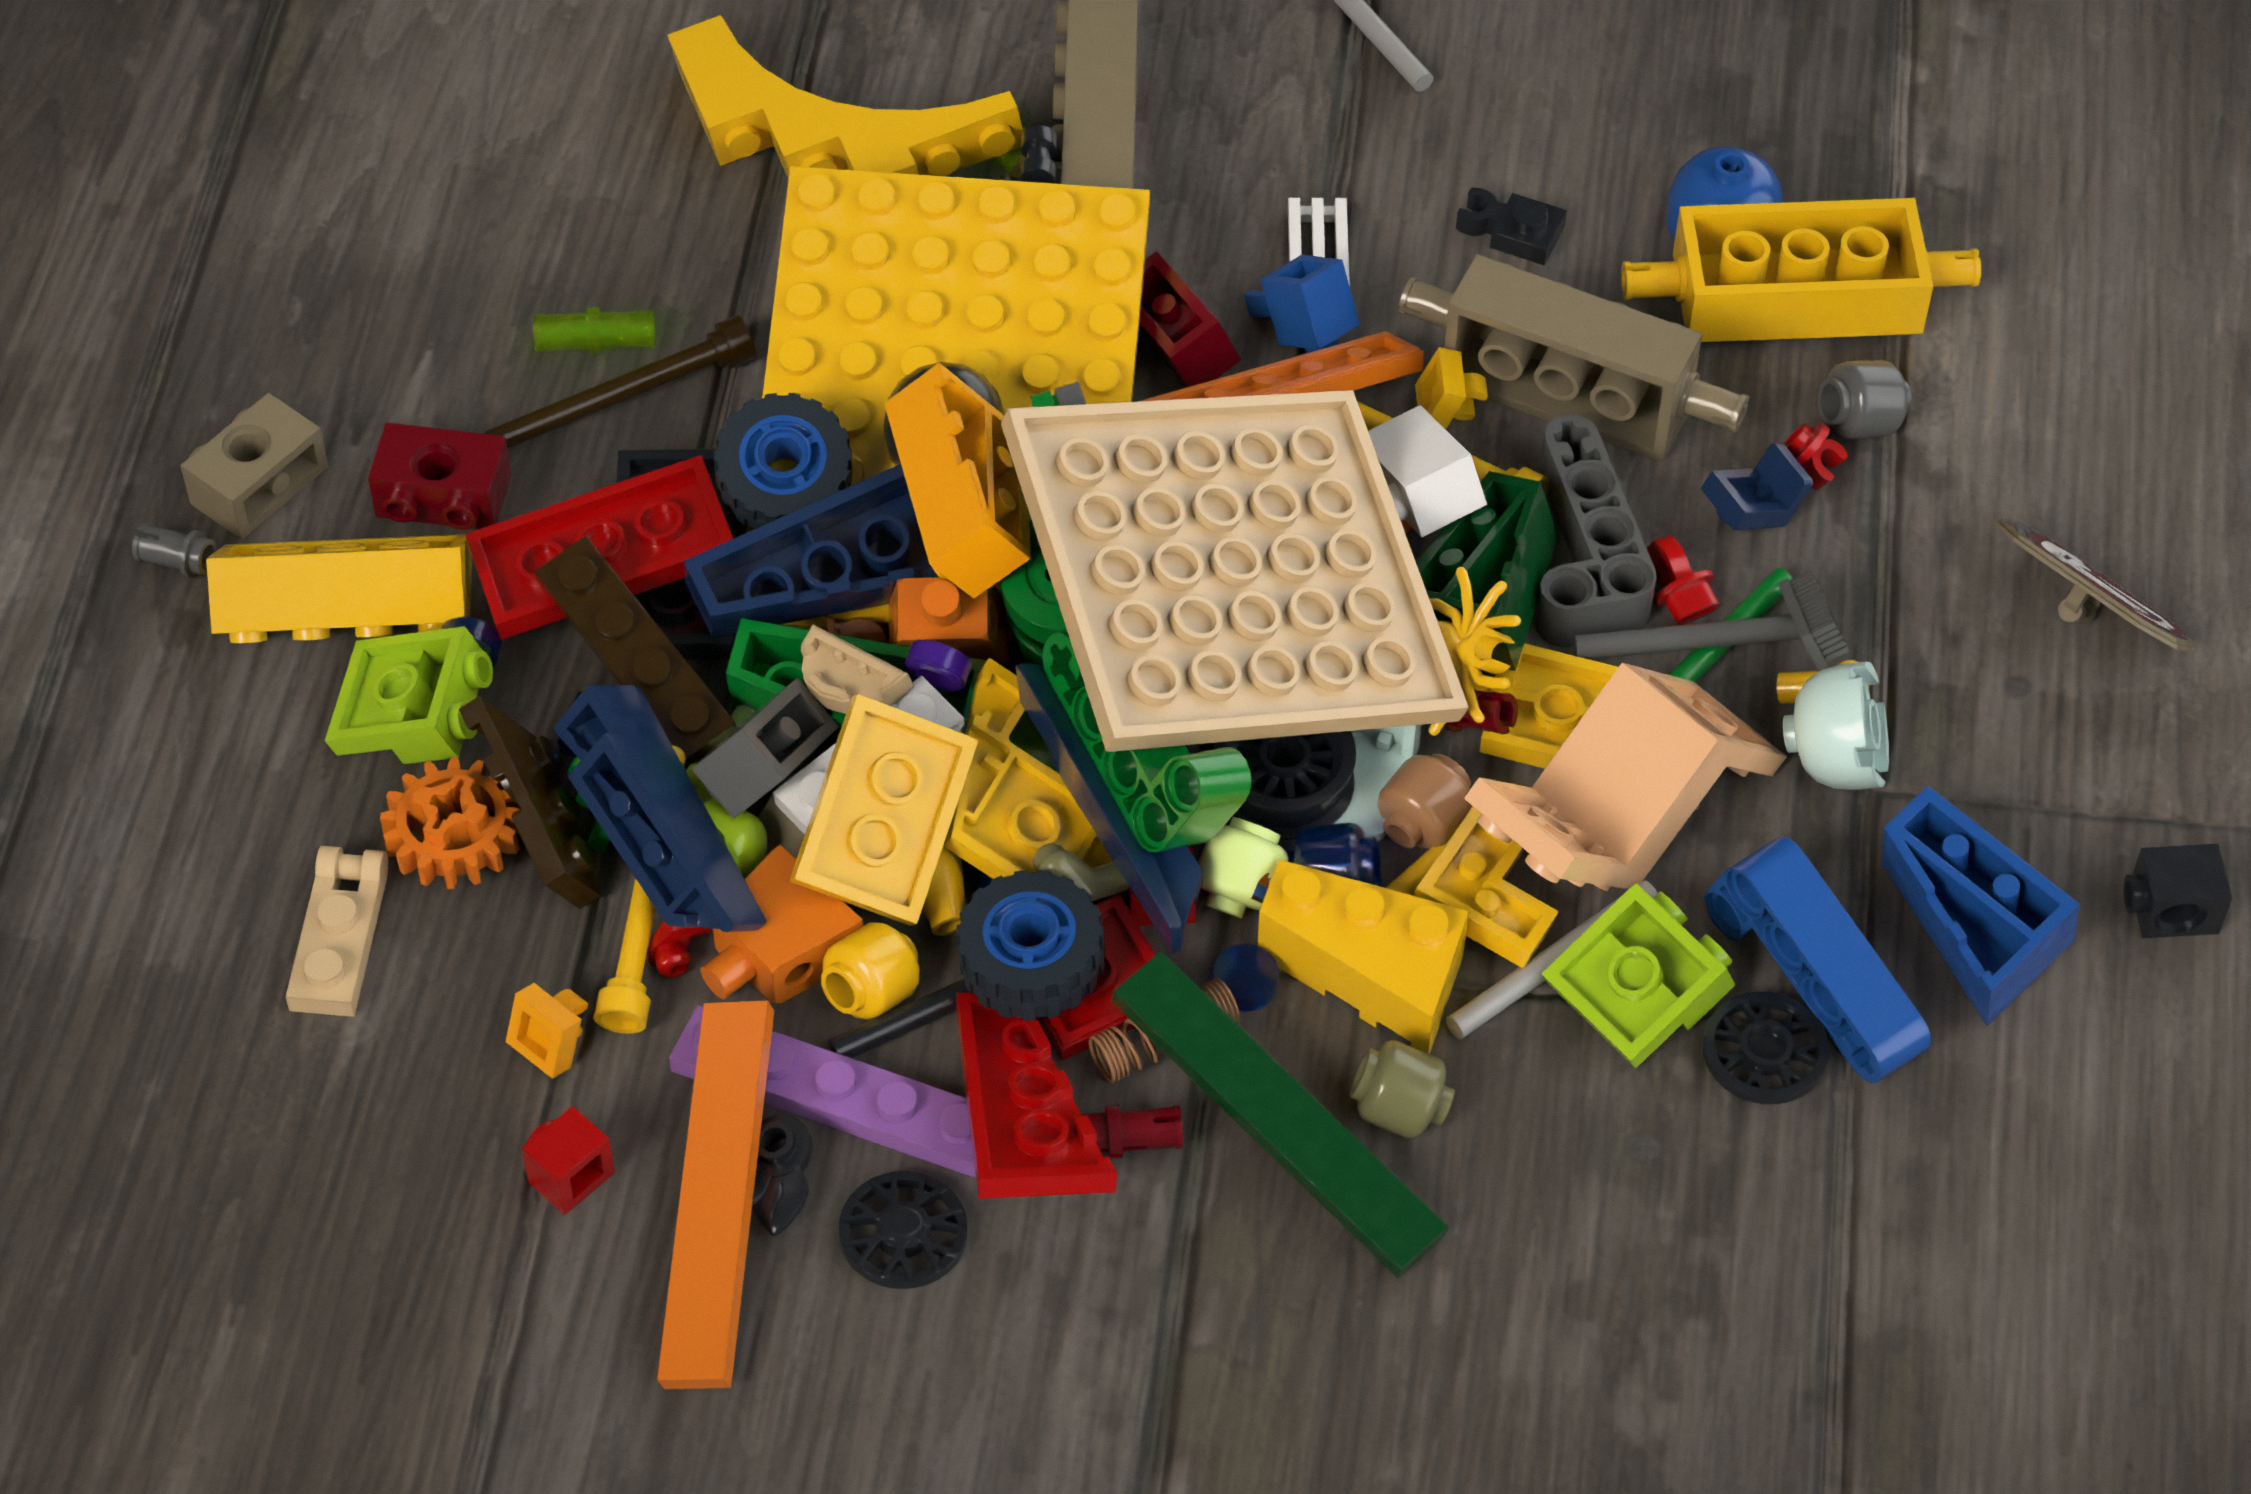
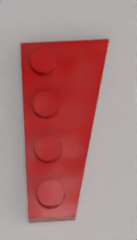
(1023, 1111)

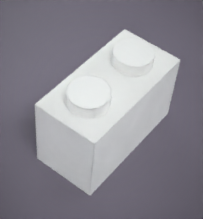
(1426, 471)

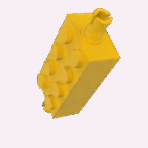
(1801, 270)

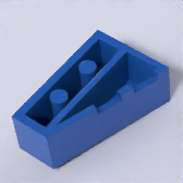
(1976, 901)

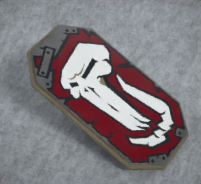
(2093, 588)

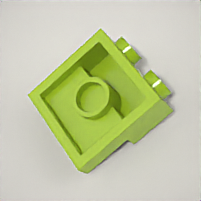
(409, 695)
(1641, 974)

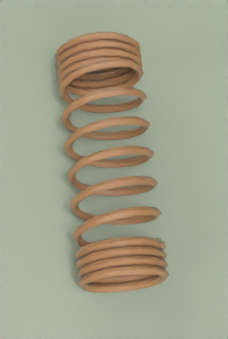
(1111, 1056)

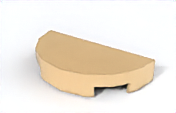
(841, 670)

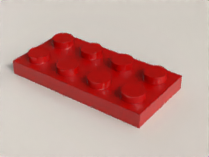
(637, 526)

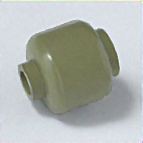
(1401, 1089)

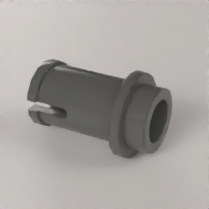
(174, 549)

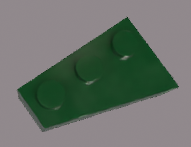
(1498, 542)

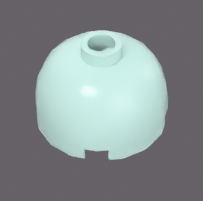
(1840, 728)

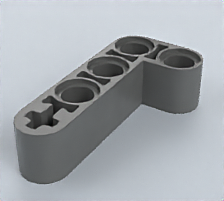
(1612, 571)

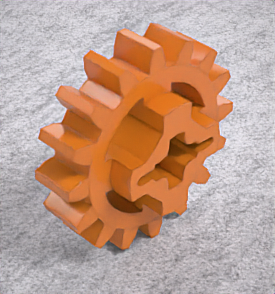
(450, 822)

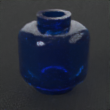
(1340, 851)

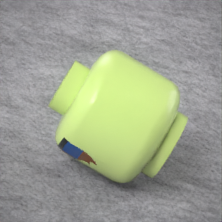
(1239, 866)

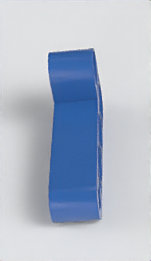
(1821, 955)

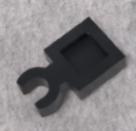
(1516, 228)

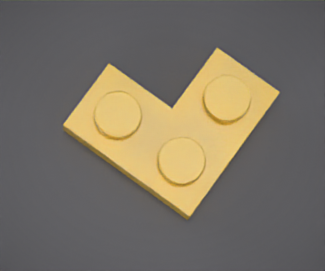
(1472, 878)

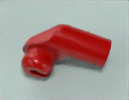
(668, 948)

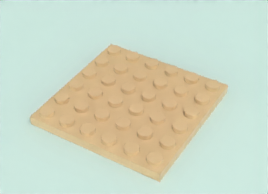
(1231, 569)

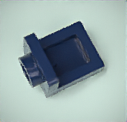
(1761, 494)

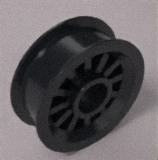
(1305, 794)

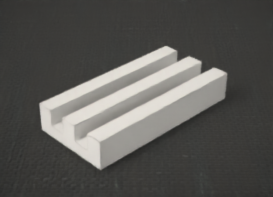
(1318, 214)

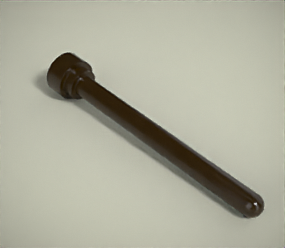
(726, 345)

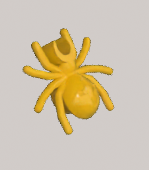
(1472, 642)

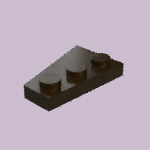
(547, 811)

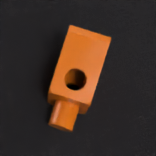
(948, 615)
(790, 947)

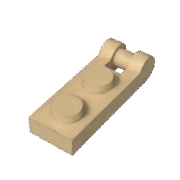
(337, 932)

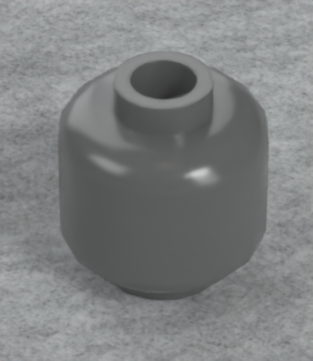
(1864, 399)

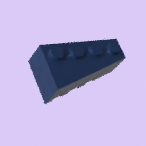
(814, 560)

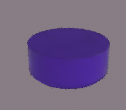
(939, 664)

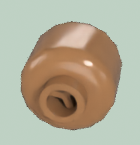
(1425, 801)

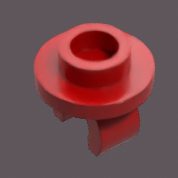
(1810, 447)

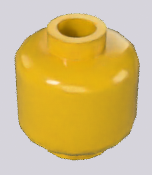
(870, 971)

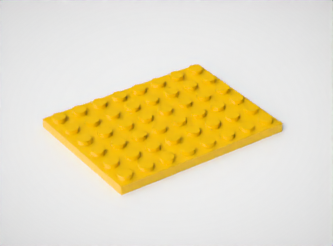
(953, 270)

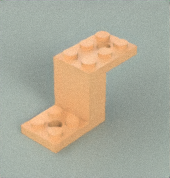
(1623, 780)

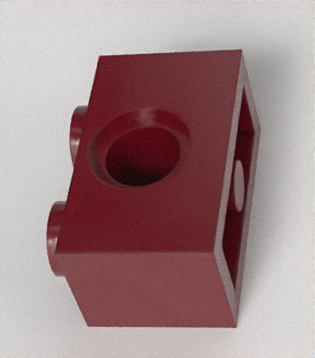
(1182, 326)
(439, 476)

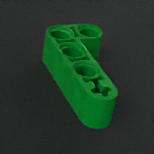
(1162, 791)

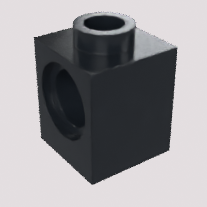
(2178, 891)

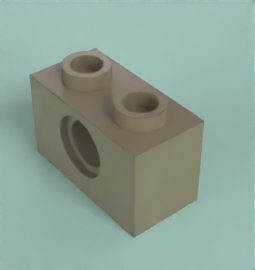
(254, 465)

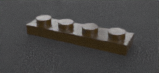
(635, 648)

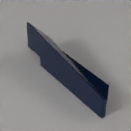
(654, 811)
(1161, 880)

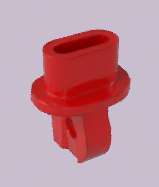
(1682, 591)

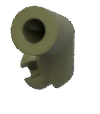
(1097, 881)

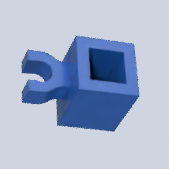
(1306, 302)

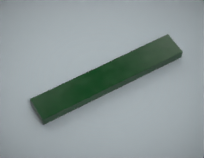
(1280, 1114)

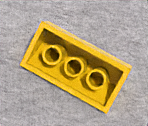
(338, 586)

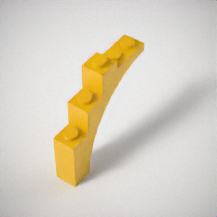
(754, 110)

